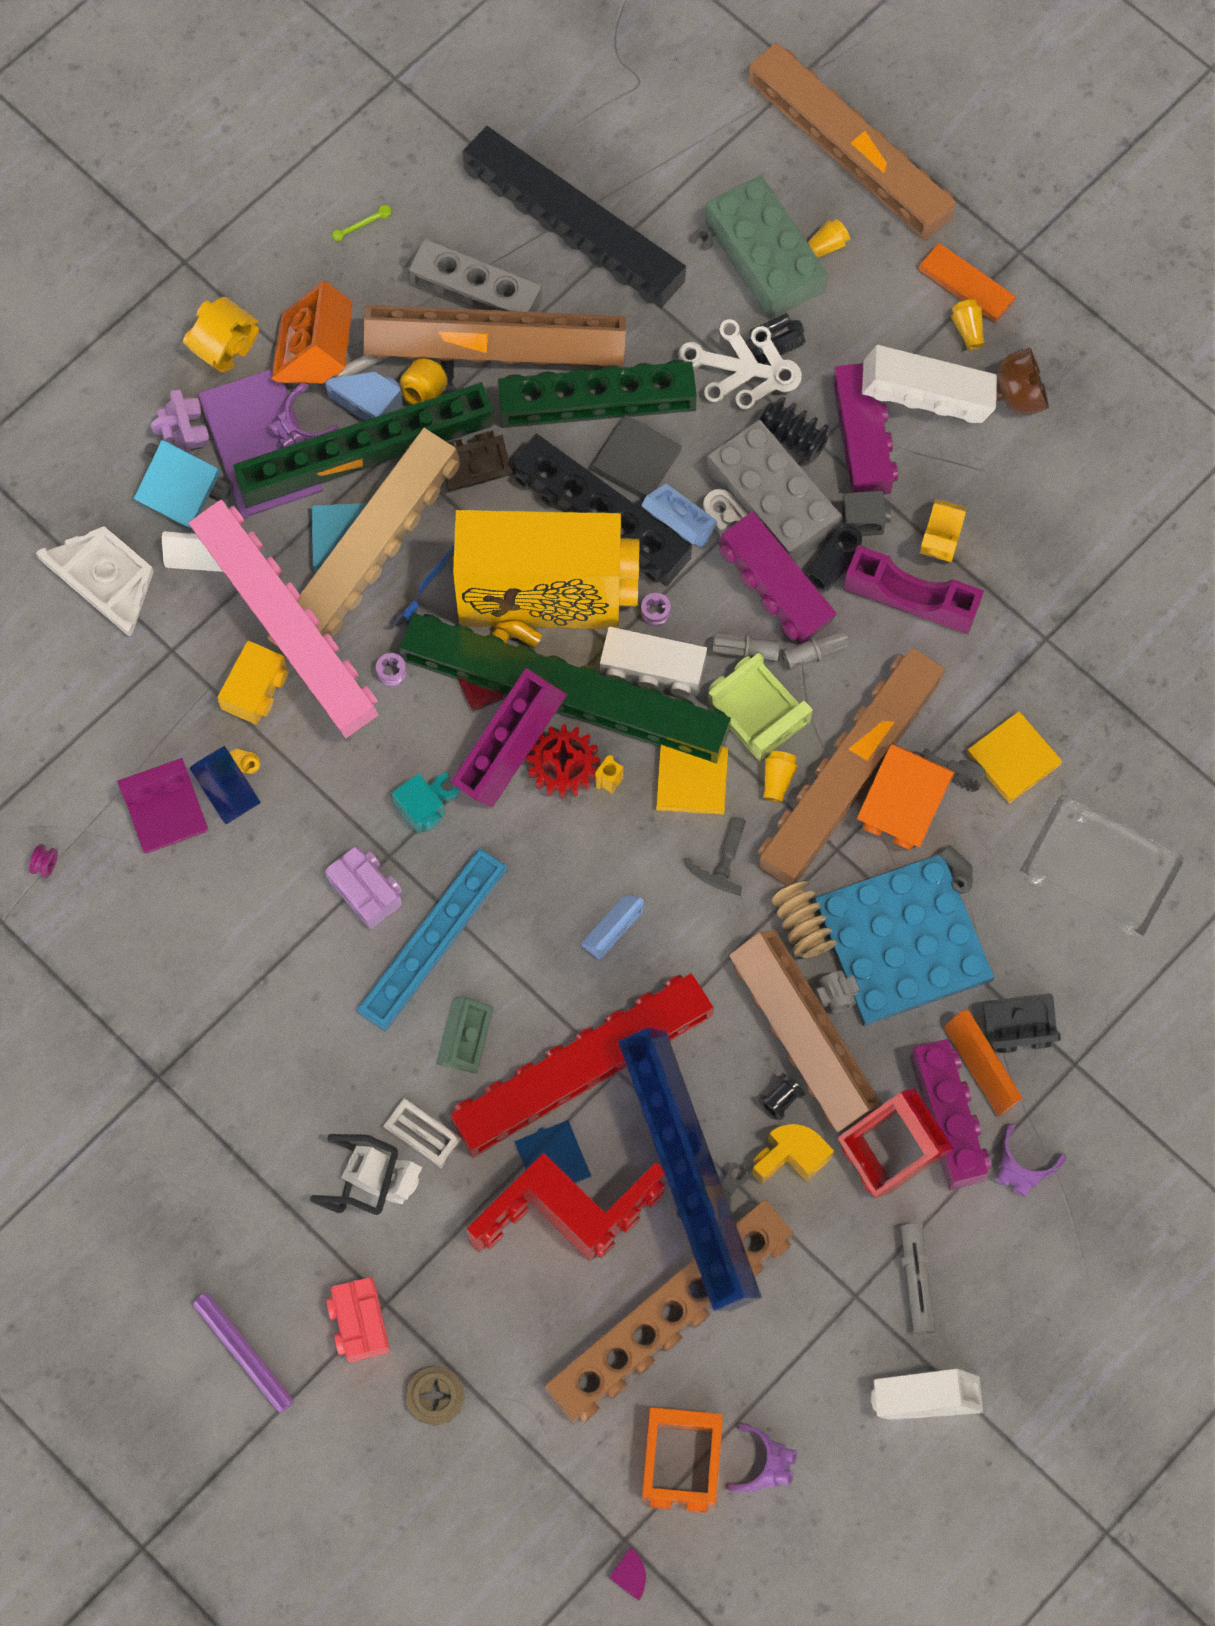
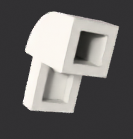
(368, 1168)

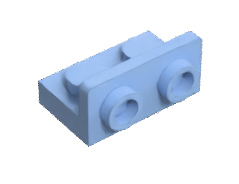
(680, 514)

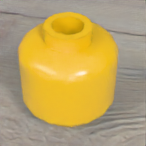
(423, 381)

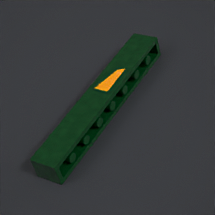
(361, 445)

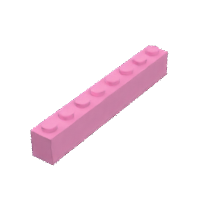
(284, 619)

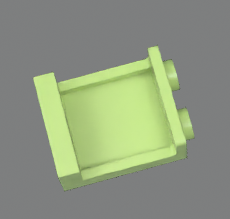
(759, 706)

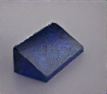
(225, 785)

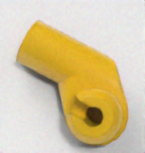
(247, 761)

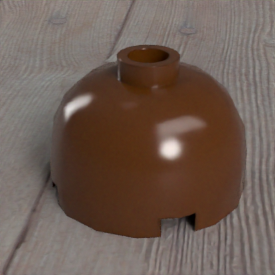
(1021, 383)

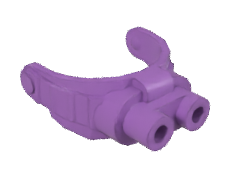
(286, 429)
(1020, 1177)
(776, 1469)

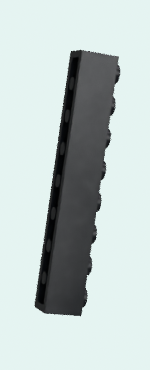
(573, 217)

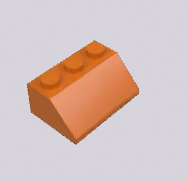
(313, 337)

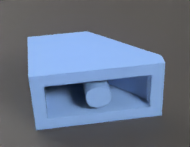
(365, 394)

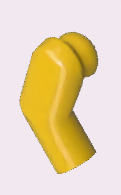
(519, 630)

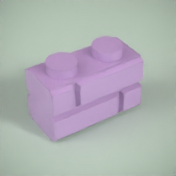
(364, 887)

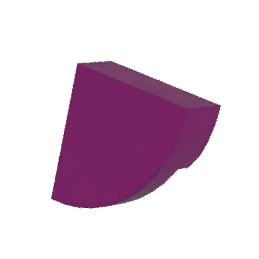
(630, 1574)

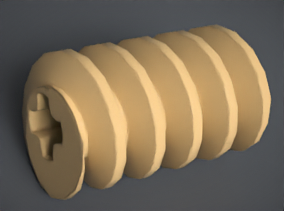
(801, 920)

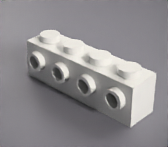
(929, 384)

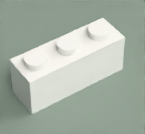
(653, 661)

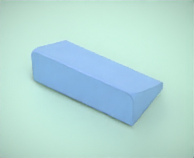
(613, 926)

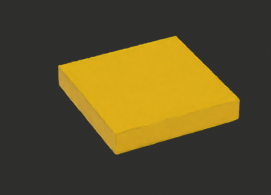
(1014, 757)
(691, 783)

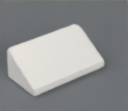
(186, 552)

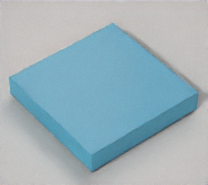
(177, 483)
(329, 527)

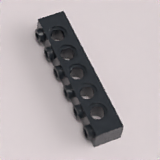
(542, 456)

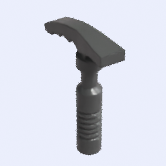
(729, 852)

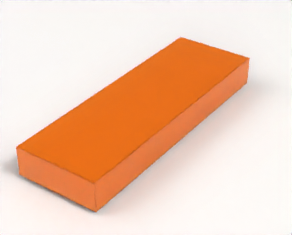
(966, 282)
(983, 1062)

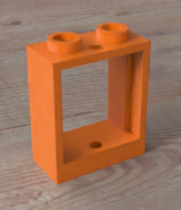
(688, 1421)

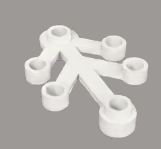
(745, 367)

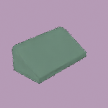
(464, 1034)

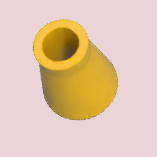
(829, 238)
(969, 323)
(778, 775)

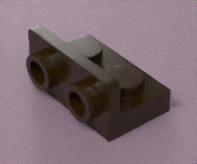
(480, 460)

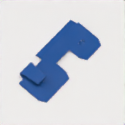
(414, 605)

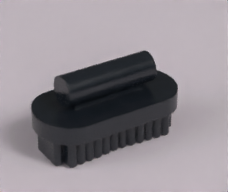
(785, 336)

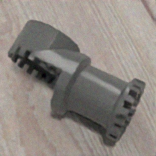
(966, 772)

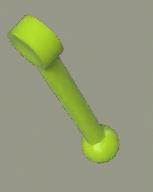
(384, 213)

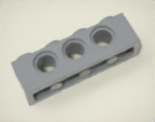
(456, 287)

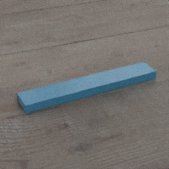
(432, 939)

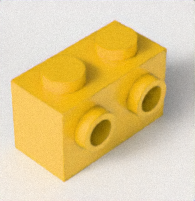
(253, 683)

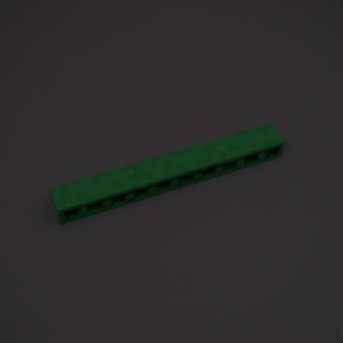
(589, 698)

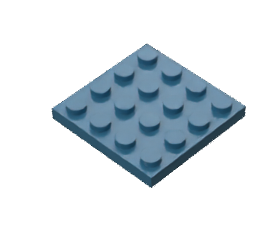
(904, 939)

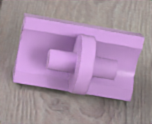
(175, 424)

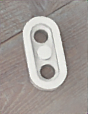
(733, 510)

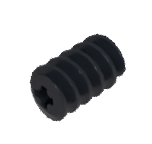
(795, 429)

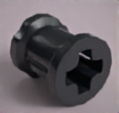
(781, 1096)

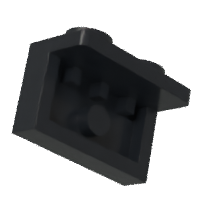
(1020, 1022)

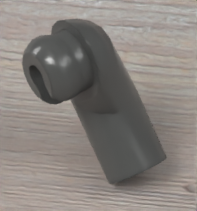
(960, 870)

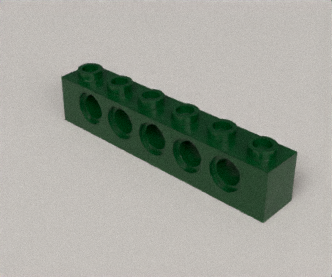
(585, 406)

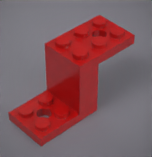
(567, 1208)

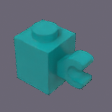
(422, 802)

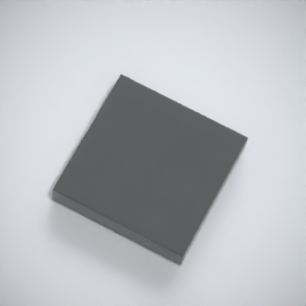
(636, 457)

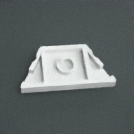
(104, 574)

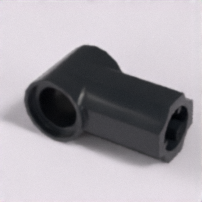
(834, 558)

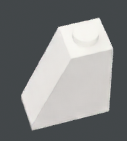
(927, 1395)

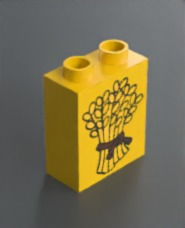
(543, 569)

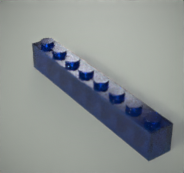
(690, 1170)

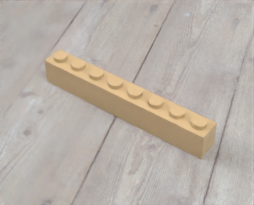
(378, 531)

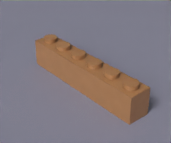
(805, 1030)

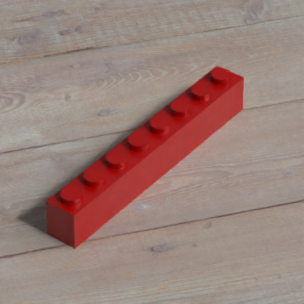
(577, 1067)

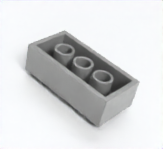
(775, 489)

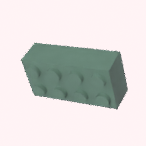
(766, 247)

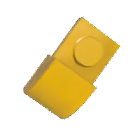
(943, 530)
(797, 1146)

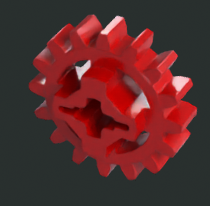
(578, 761)

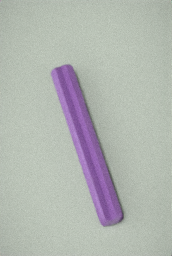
(243, 1352)

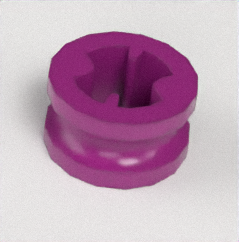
(43, 861)

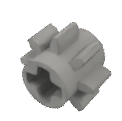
(837, 991)

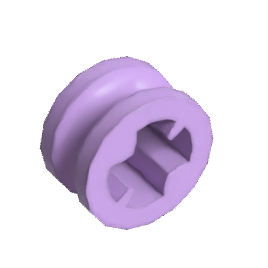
(655, 599)
(391, 658)

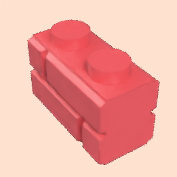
(359, 1320)

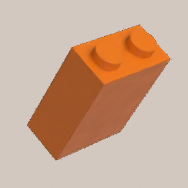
(905, 796)

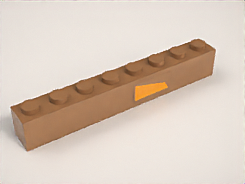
(852, 141)
(494, 336)
(850, 768)

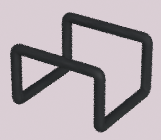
(327, 1201)

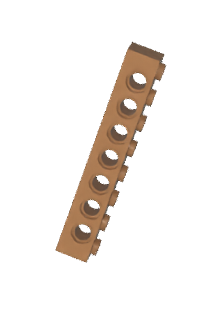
(564, 1388)

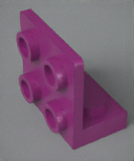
(163, 805)

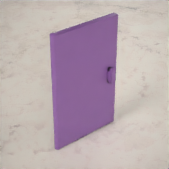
(239, 424)

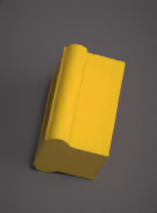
(611, 775)

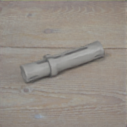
(913, 1236)

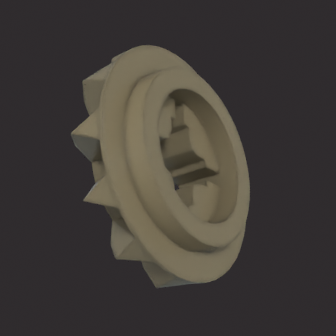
(423, 1383)

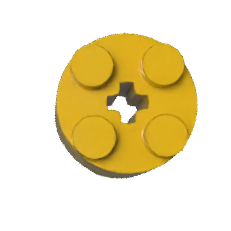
(222, 333)

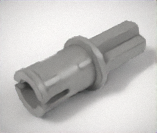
(745, 646)
(815, 649)

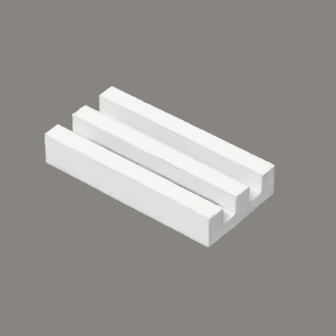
(446, 1150)

